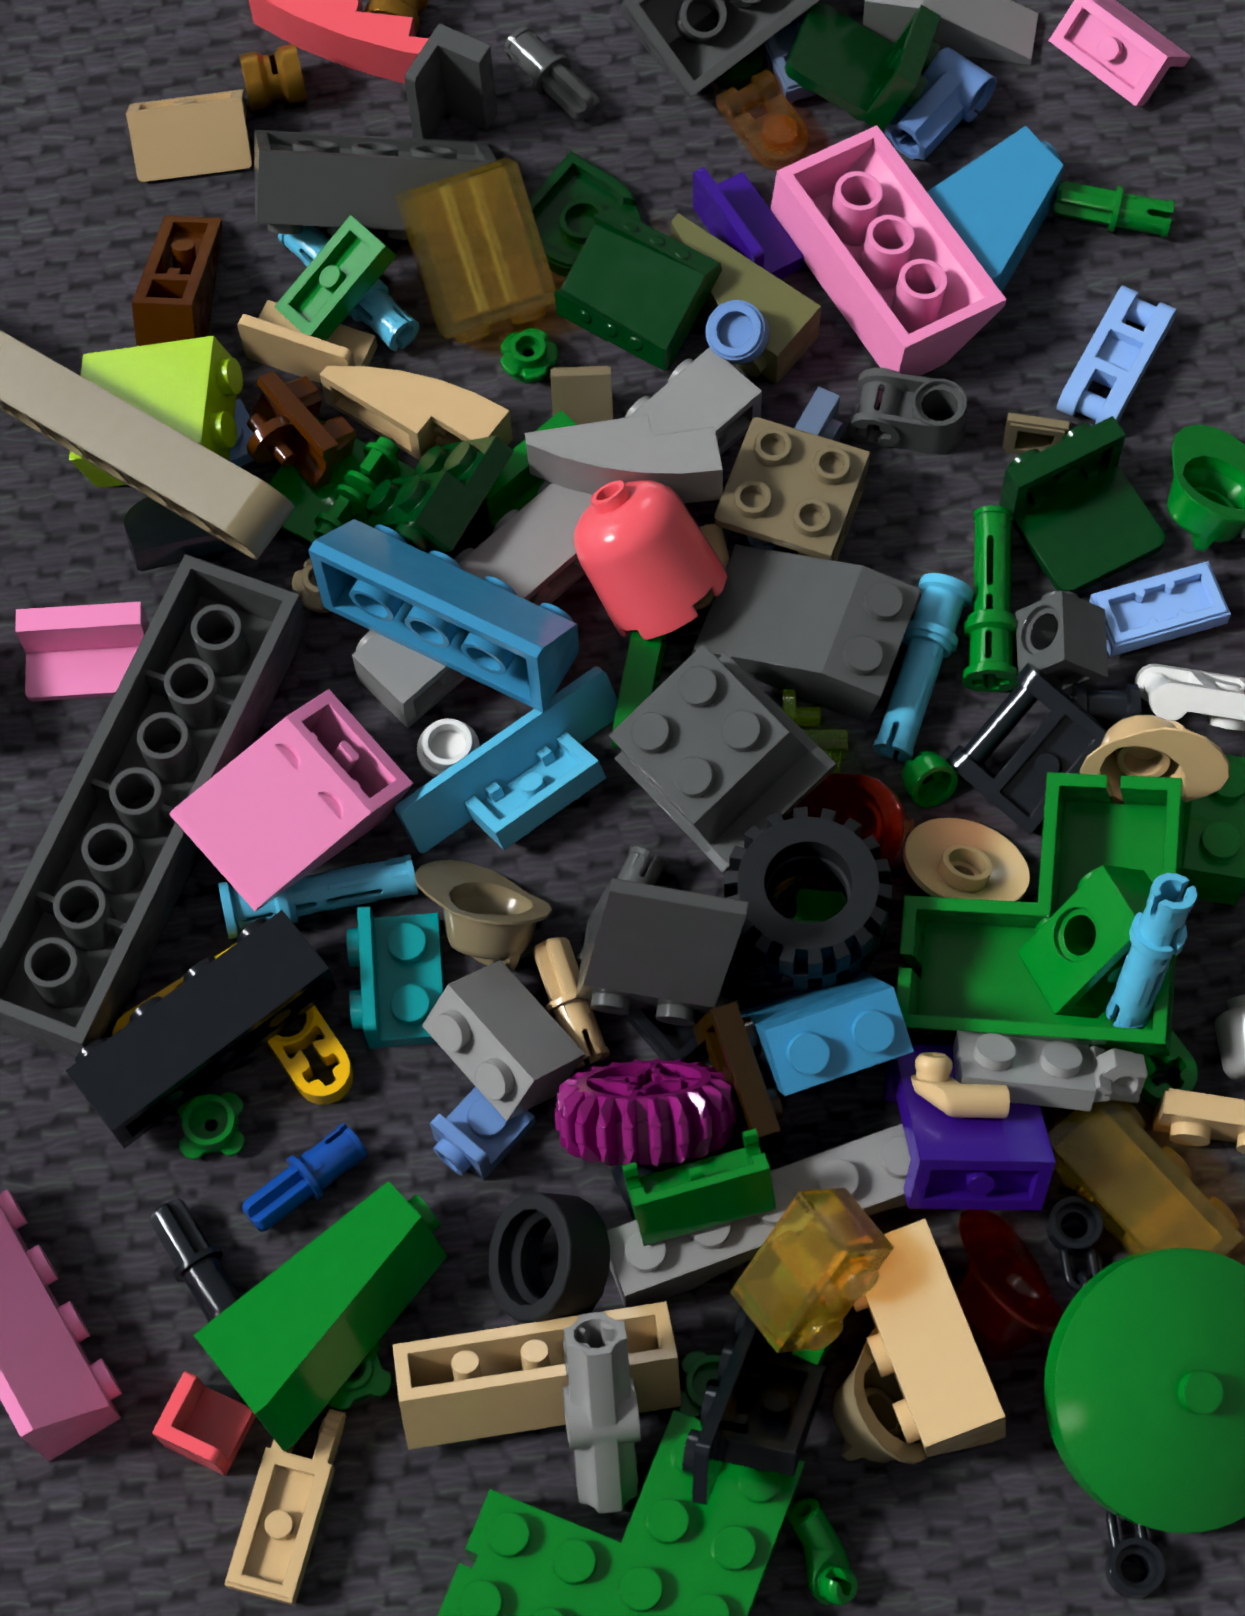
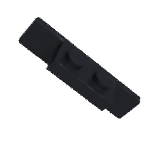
(755, 1413)

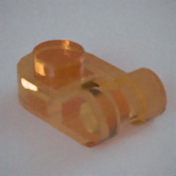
(773, 138)

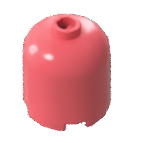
(646, 557)

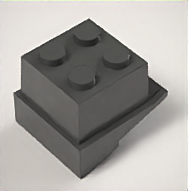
(718, 753)

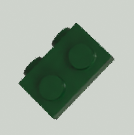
(859, 66)
(1080, 508)

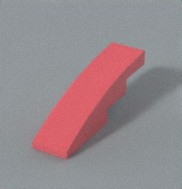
(343, 33)

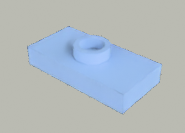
(1161, 608)

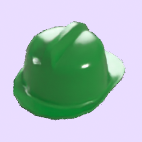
(1208, 485)

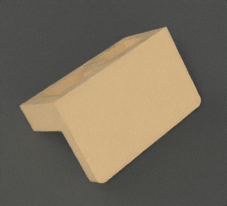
(189, 135)
(279, 344)

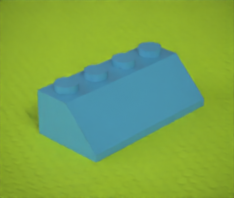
(445, 611)

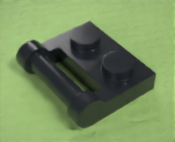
(1055, 746)

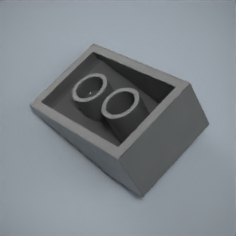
(810, 626)
(658, 951)

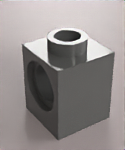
(1063, 639)

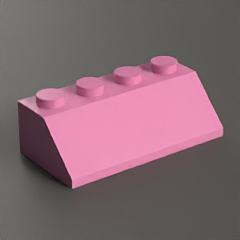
(885, 253)
(44, 1371)

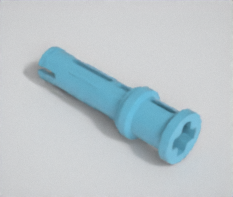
(928, 641)
(324, 892)

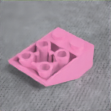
(292, 800)

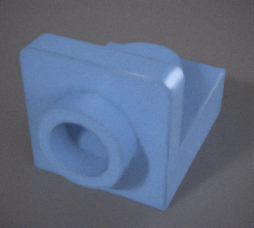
(477, 1135)

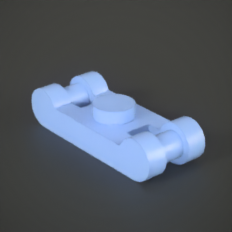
(1116, 356)

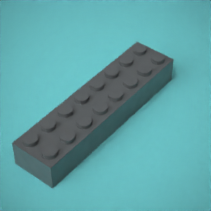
(112, 849)

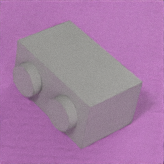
(503, 1039)

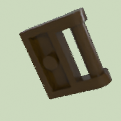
(732, 1050)

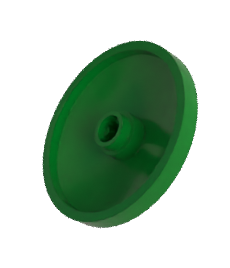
(1154, 1389)

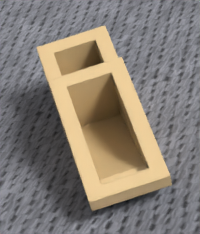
(412, 407)

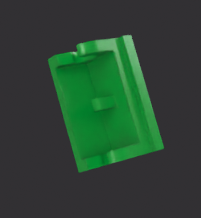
(701, 1192)

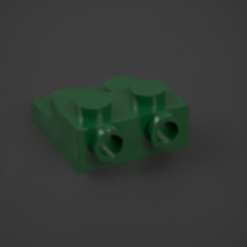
(443, 496)

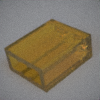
(477, 249)

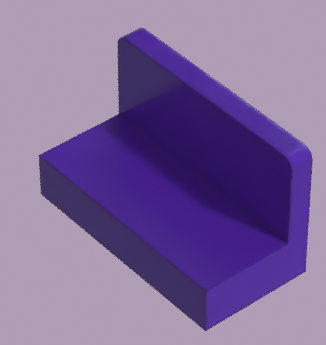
(744, 222)

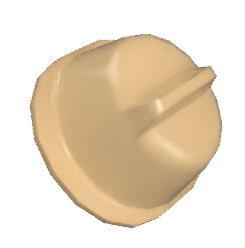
(1158, 749)

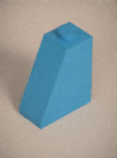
(1002, 200)

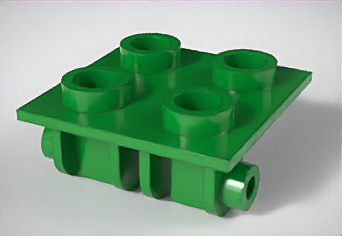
(345, 495)

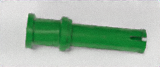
(991, 623)

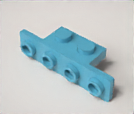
(519, 773)

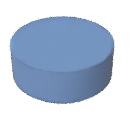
(737, 332)

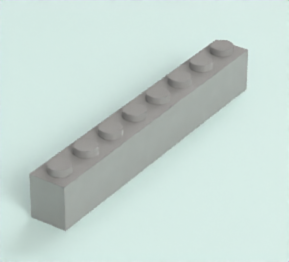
(536, 546)

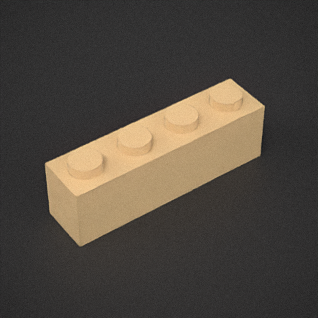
(515, 1376)

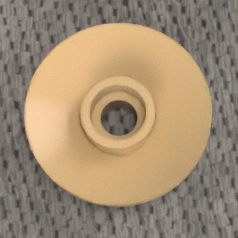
(965, 861)

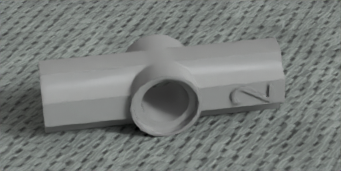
(601, 1411)

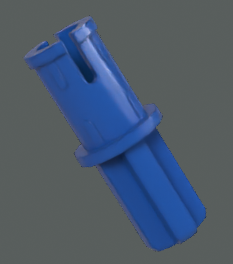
(305, 1177)

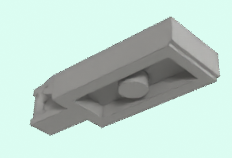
(1049, 1071)

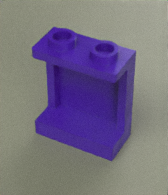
(969, 1159)

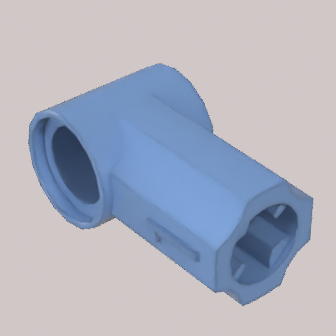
(951, 94)

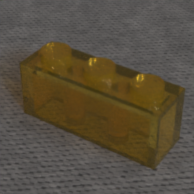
(1137, 1184)

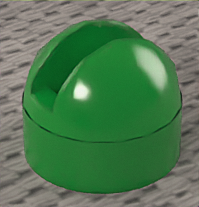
(936, 790)

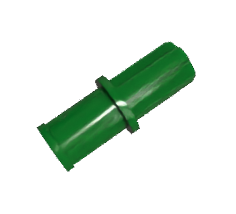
(1114, 208)

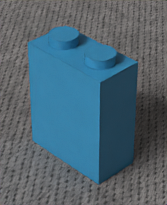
(828, 1032)

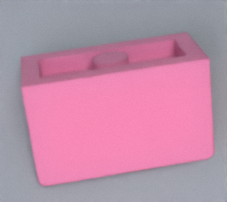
(1117, 47)
(79, 648)

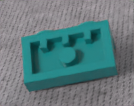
(397, 975)

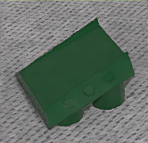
(636, 288)

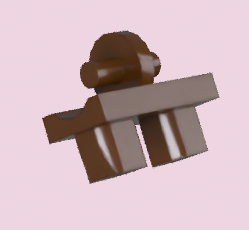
(291, 434)

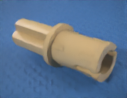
(560, 978)

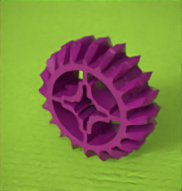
(645, 1112)

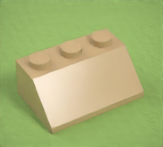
(930, 1349)

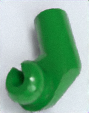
(824, 1555)

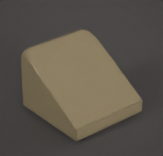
(583, 393)
(1032, 432)

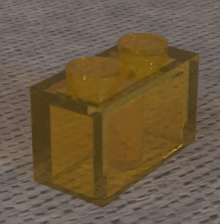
(812, 1270)

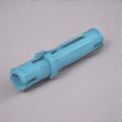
(376, 306)
(1154, 939)

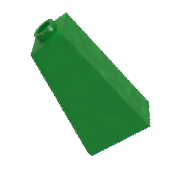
(323, 1311)

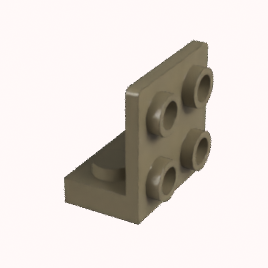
(794, 489)

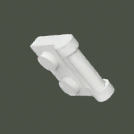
(1178, 690)

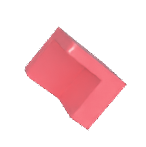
(203, 1424)

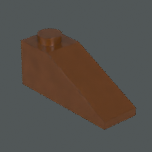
(178, 281)

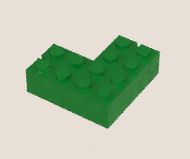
(971, 945)
(670, 1560)

